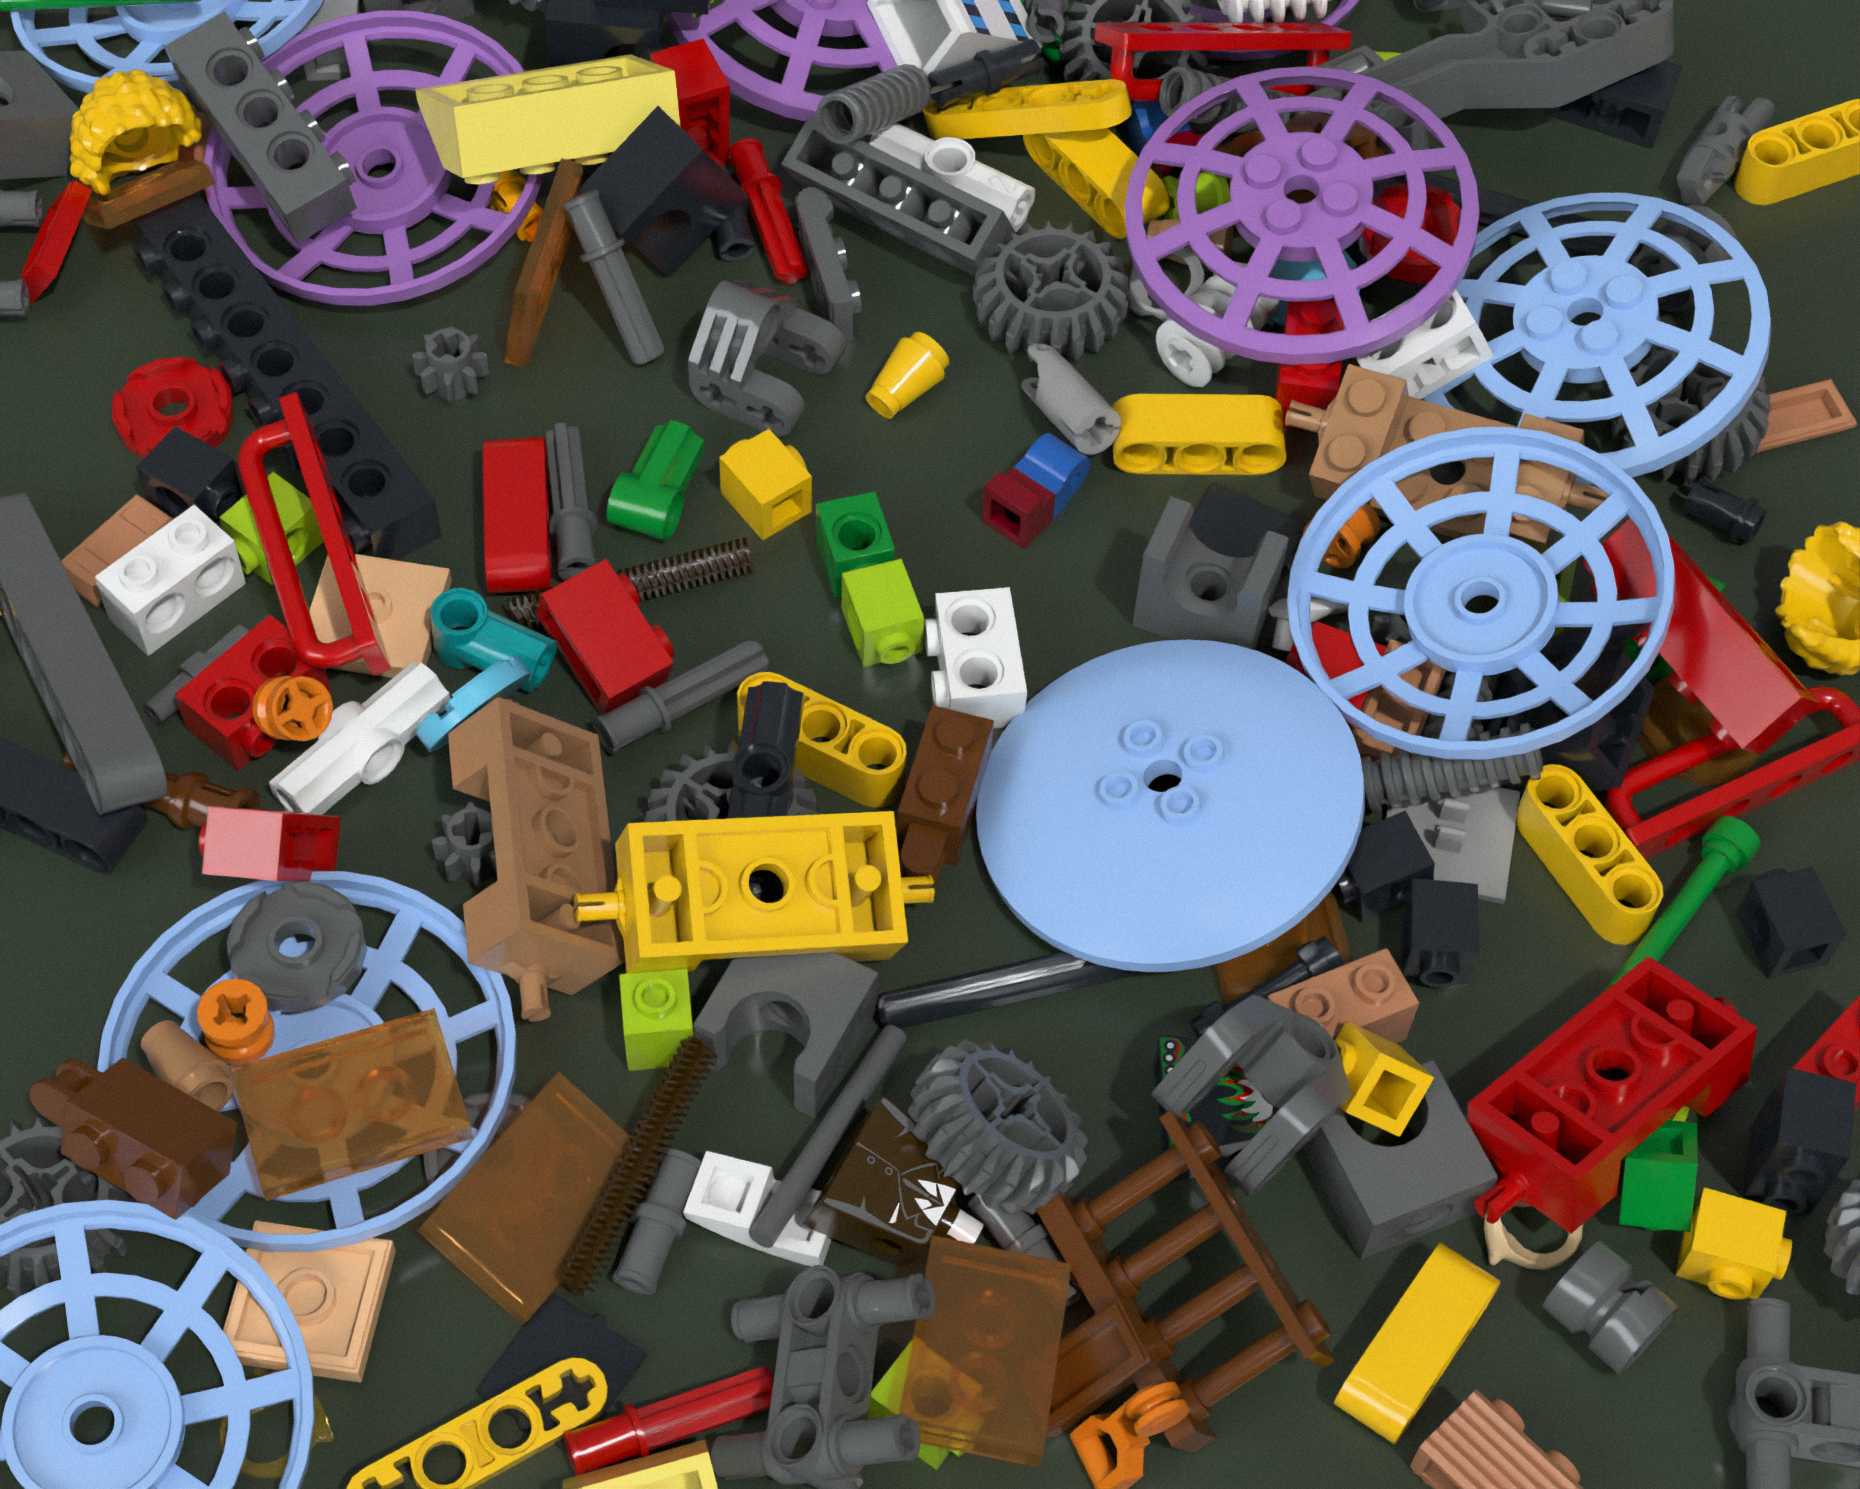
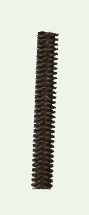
(660, 575)
(635, 1166)

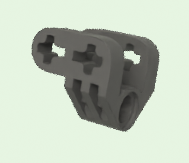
(737, 330)
(1285, 1059)

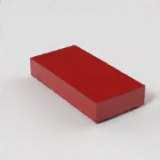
(54, 238)

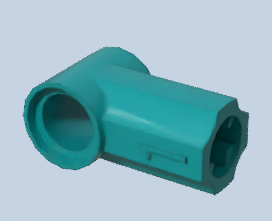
(488, 637)

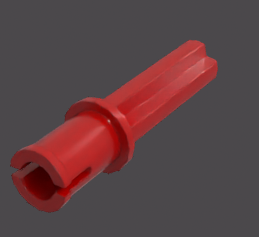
(768, 210)
(668, 1420)

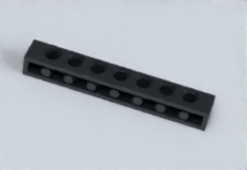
(272, 357)

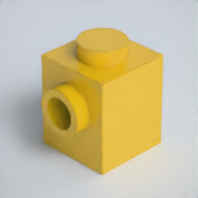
(766, 483)
(1382, 1079)
(1733, 1245)

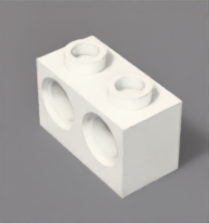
(1434, 352)
(170, 580)
(984, 659)

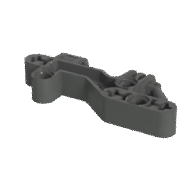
(1514, 58)

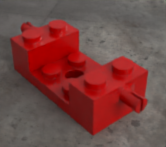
(1563, 1129)

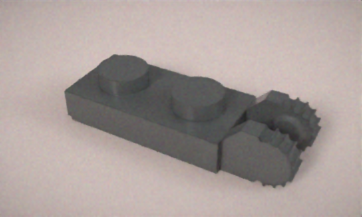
(826, 260)

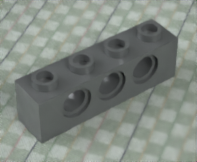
(301, 198)
(898, 198)

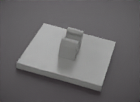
(1468, 836)

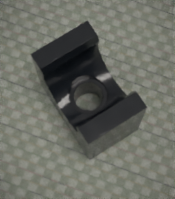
(587, 32)
(664, 191)

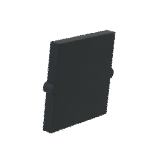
(1236, 523)
(556, 1334)

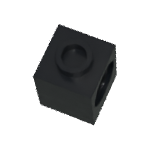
(189, 473)
(1383, 866)
(1790, 921)
(1439, 932)

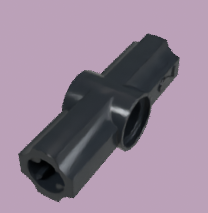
(766, 749)

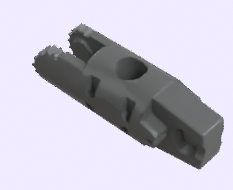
(1721, 147)

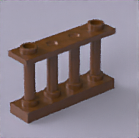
(1078, 1231)

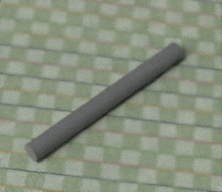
(827, 1137)

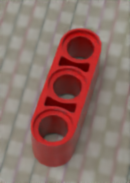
(516, 515)

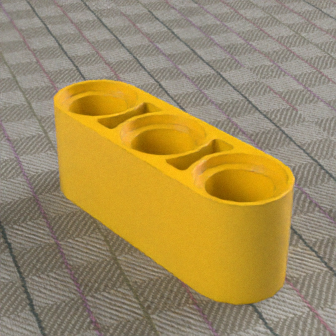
(1801, 155)
(1096, 174)
(1199, 434)
(853, 746)
(1589, 882)
(1417, 1343)

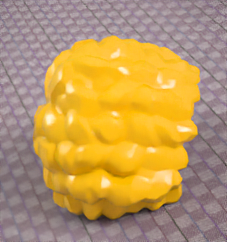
(128, 127)
(1824, 600)

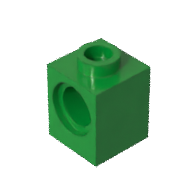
(850, 525)
(1660, 1179)

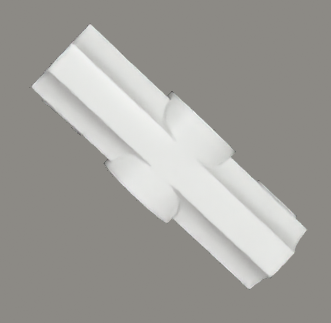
(955, 163)
(361, 742)

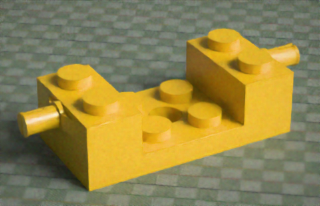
(690, 899)

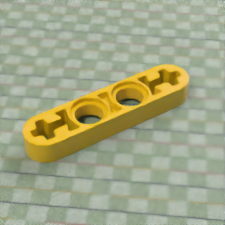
(1032, 110)
(471, 1433)

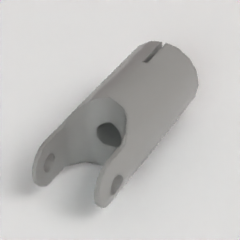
(1071, 402)

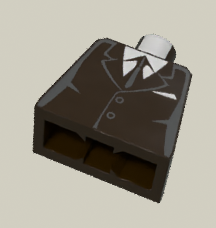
(889, 1193)

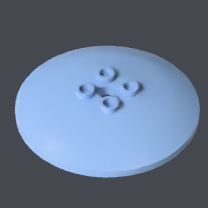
(1185, 872)

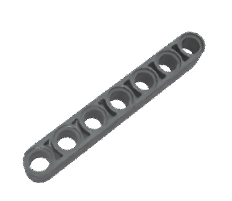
(73, 666)

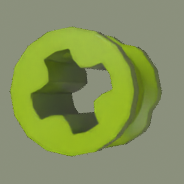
(1210, 192)

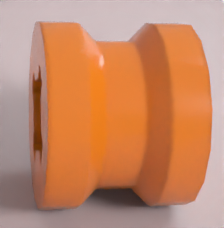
(1347, 543)
(308, 706)
(231, 1038)

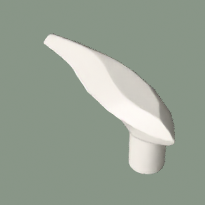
(1318, 609)

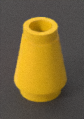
(908, 373)

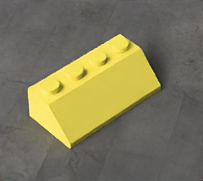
(544, 115)

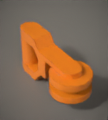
(1141, 1416)

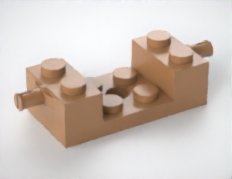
(1378, 416)
(541, 791)

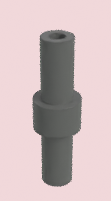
(164, 702)

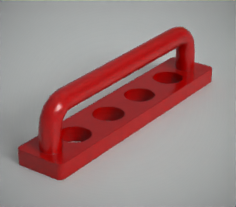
(1161, 36)
(366, 636)
(1736, 796)

